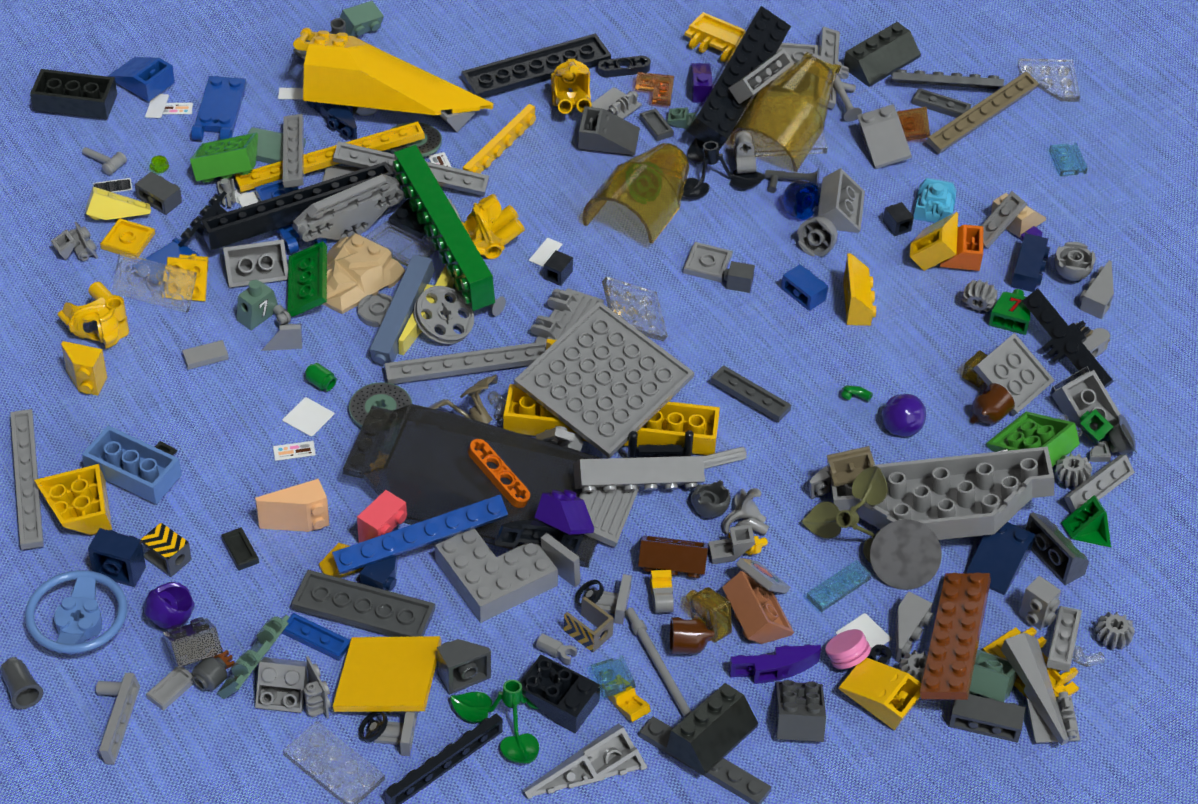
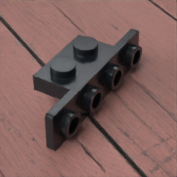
(207, 212)

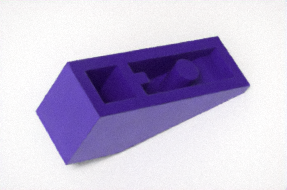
(700, 81)

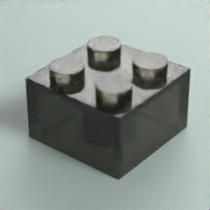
(192, 642)

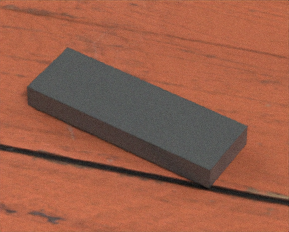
(940, 103)

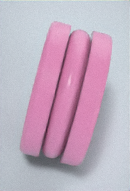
(848, 649)

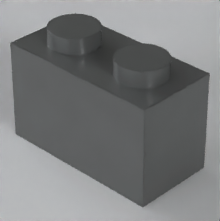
(158, 193)

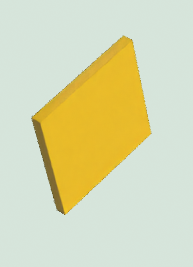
(387, 674)

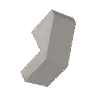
(730, 549)

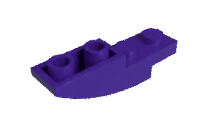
(783, 664)

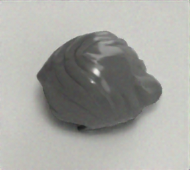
(710, 499)

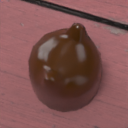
(992, 405)
(688, 636)

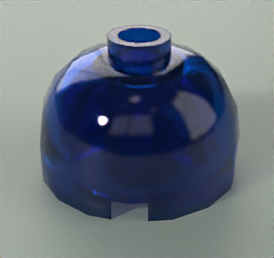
(801, 199)

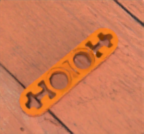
(501, 471)

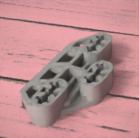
(349, 210)

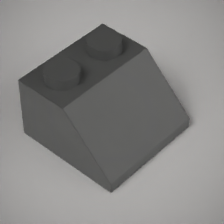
(462, 664)

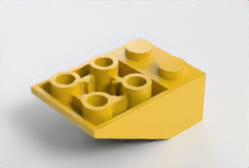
(935, 243)
(882, 691)

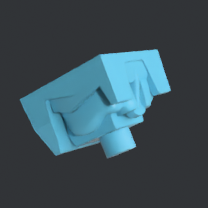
(934, 200)

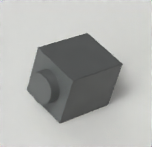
(739, 276)

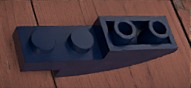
(338, 117)

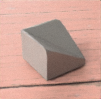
(64, 243)

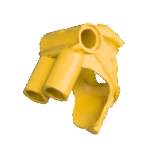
(575, 76)
(492, 227)
(106, 310)

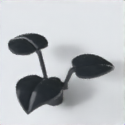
(709, 154)

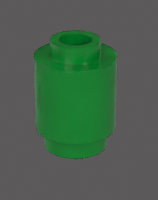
(320, 377)

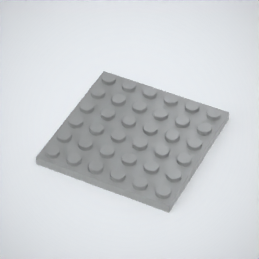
(604, 379)

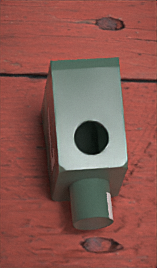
(255, 304)

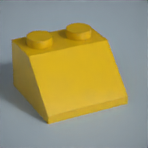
(85, 367)

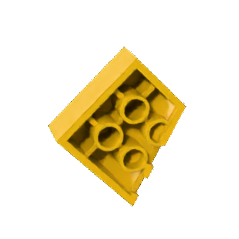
(78, 499)

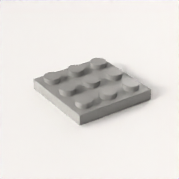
(1016, 370)

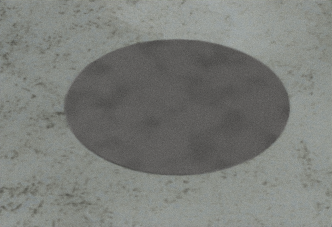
(905, 554)

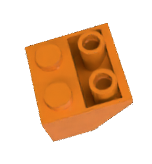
(969, 249)

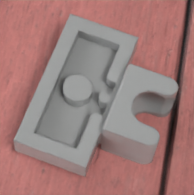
(562, 437)

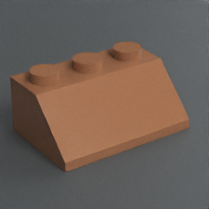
(756, 610)

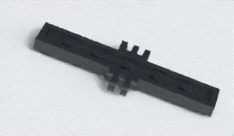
(1066, 339)

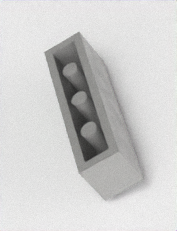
(761, 76)

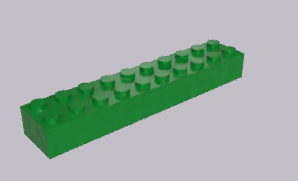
(444, 228)

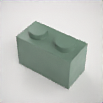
(362, 18)

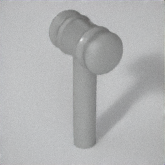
(110, 164)

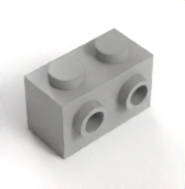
(1040, 603)

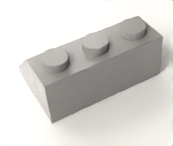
(842, 201)
(255, 262)

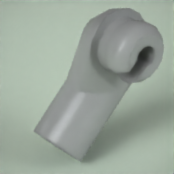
(282, 315)
(756, 525)

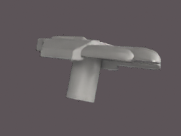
(228, 186)

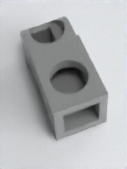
(1097, 341)

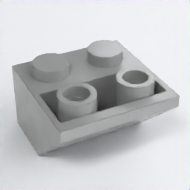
(281, 684)

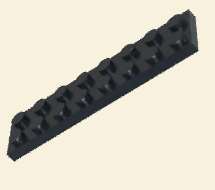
(533, 66)

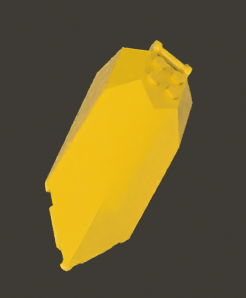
(358, 74)

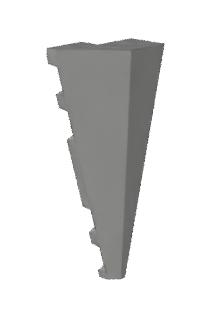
(602, 758)

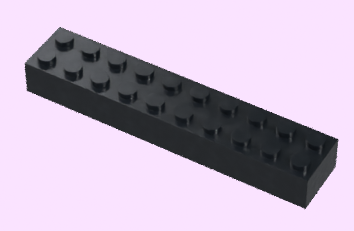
(720, 108)

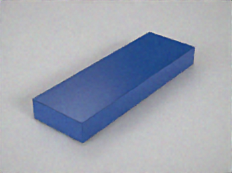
(316, 637)

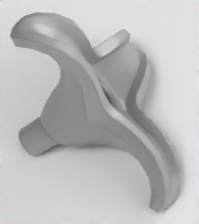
(744, 508)

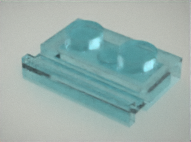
(1068, 159)
(613, 676)

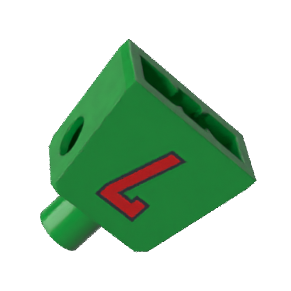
(1011, 313)

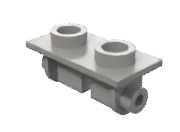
(84, 247)

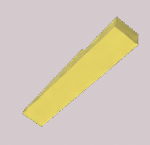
(411, 329)

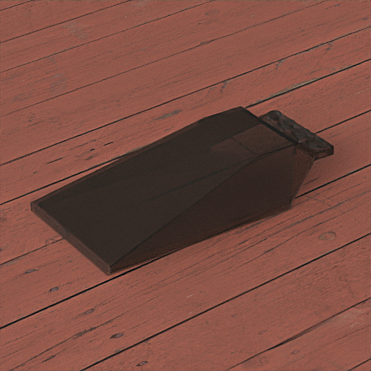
(427, 464)

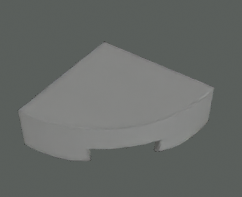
(1100, 453)

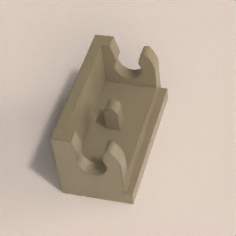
(848, 465)

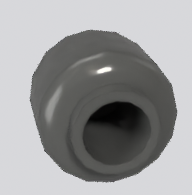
(209, 673)

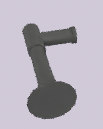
(782, 175)

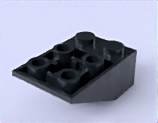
(560, 692)

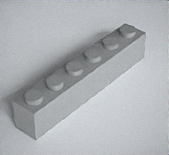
(638, 472)

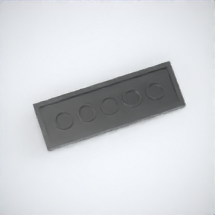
(362, 605)

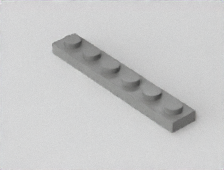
(293, 151)

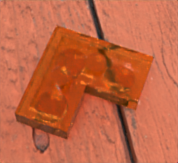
(658, 84)

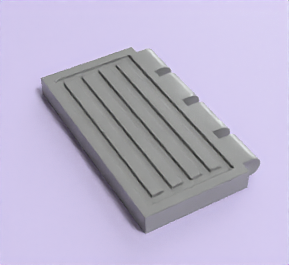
(608, 512)

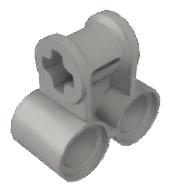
(744, 153)

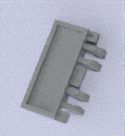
(568, 309)

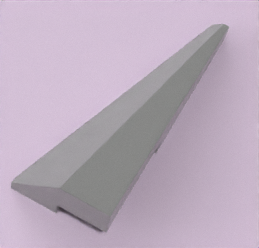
(1028, 662)

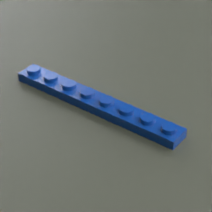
(419, 534)

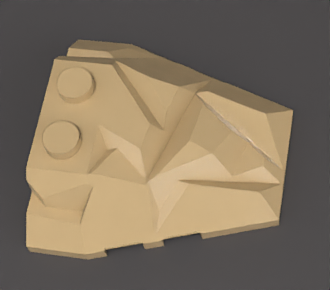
(358, 269)

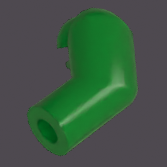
(858, 391)

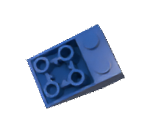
(145, 76)

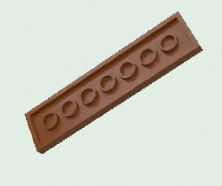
(955, 636)

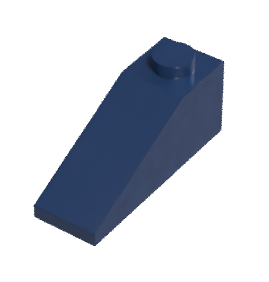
(381, 574)

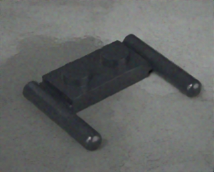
(659, 450)

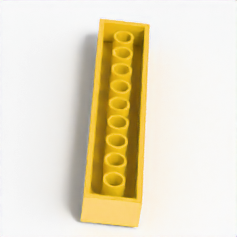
(666, 427)

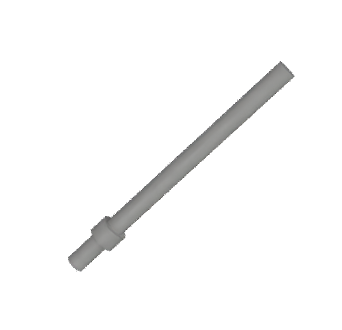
(639, 629)

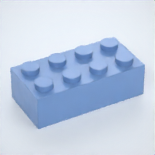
(133, 464)

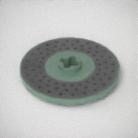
(426, 146)
(378, 395)

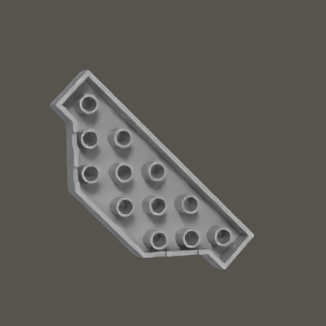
(957, 493)

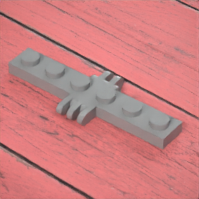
(829, 52)

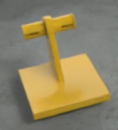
(196, 264)

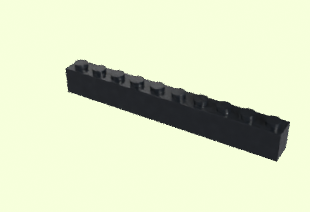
(279, 210)

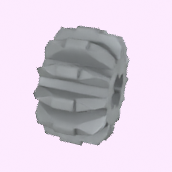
(980, 295)
(1073, 470)
(1114, 630)
(914, 664)

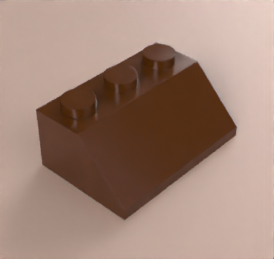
(673, 555)

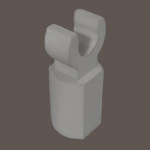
(555, 648)

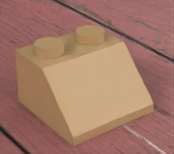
(1025, 220)

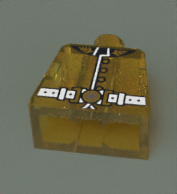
(712, 610)

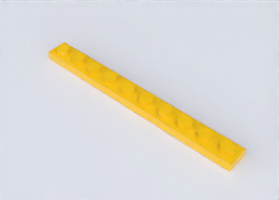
(324, 157)

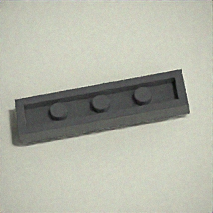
(750, 393)

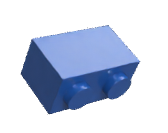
(804, 287)

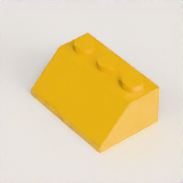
(858, 293)

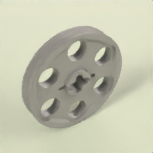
(438, 320)

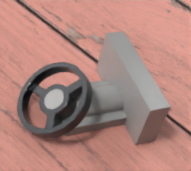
(608, 601)
(390, 732)

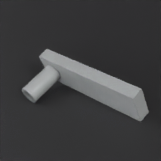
(126, 696)

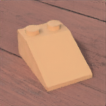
(294, 508)

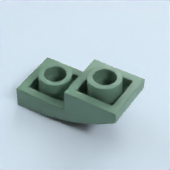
(680, 117)

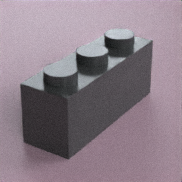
(988, 717)

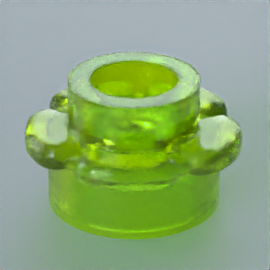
(159, 164)

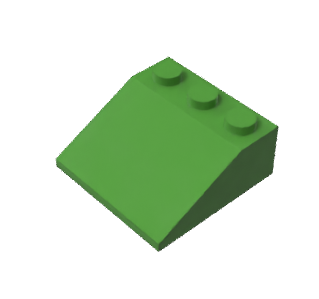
(225, 157)
(1037, 431)

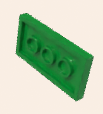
(307, 279)

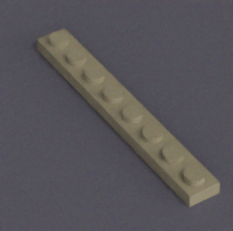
(982, 112)

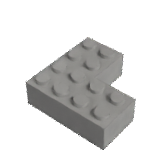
(493, 582)

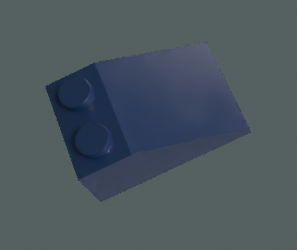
(1002, 555)

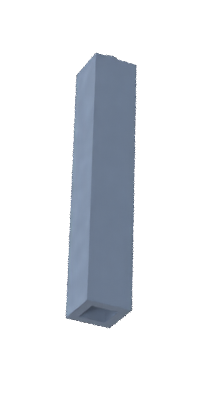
(416, 277)

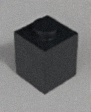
(898, 219)
(558, 268)

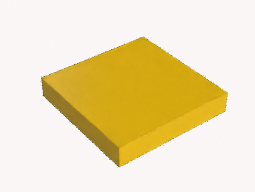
(127, 238)

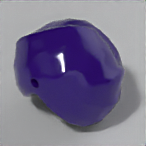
(904, 415)
(169, 605)

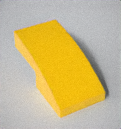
(630, 704)

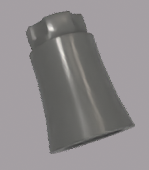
(20, 683)

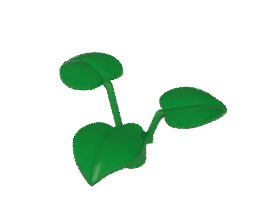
(475, 708)

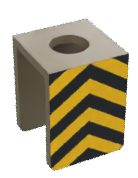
(585, 635)

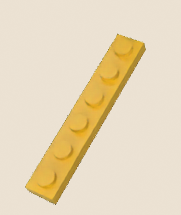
(502, 140)

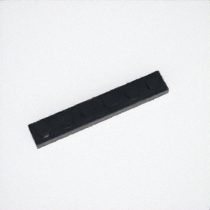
(444, 761)

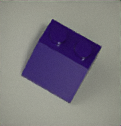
(564, 512)

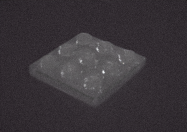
(636, 306)

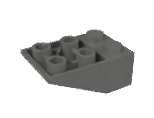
(607, 132)
(800, 711)

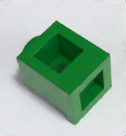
(1103, 425)

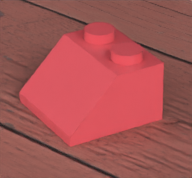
(381, 516)

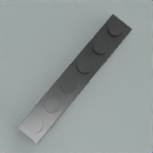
(939, 78)
(723, 773)

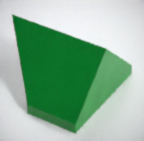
(1089, 523)

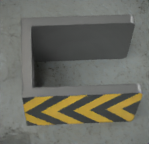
(167, 549)

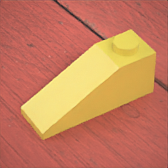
(110, 205)

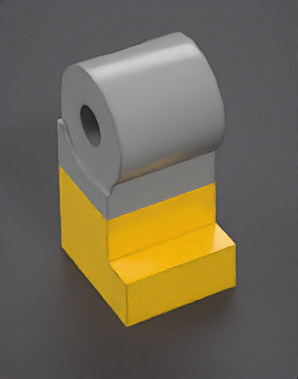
(662, 591)

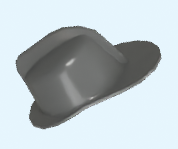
(1121, 437)

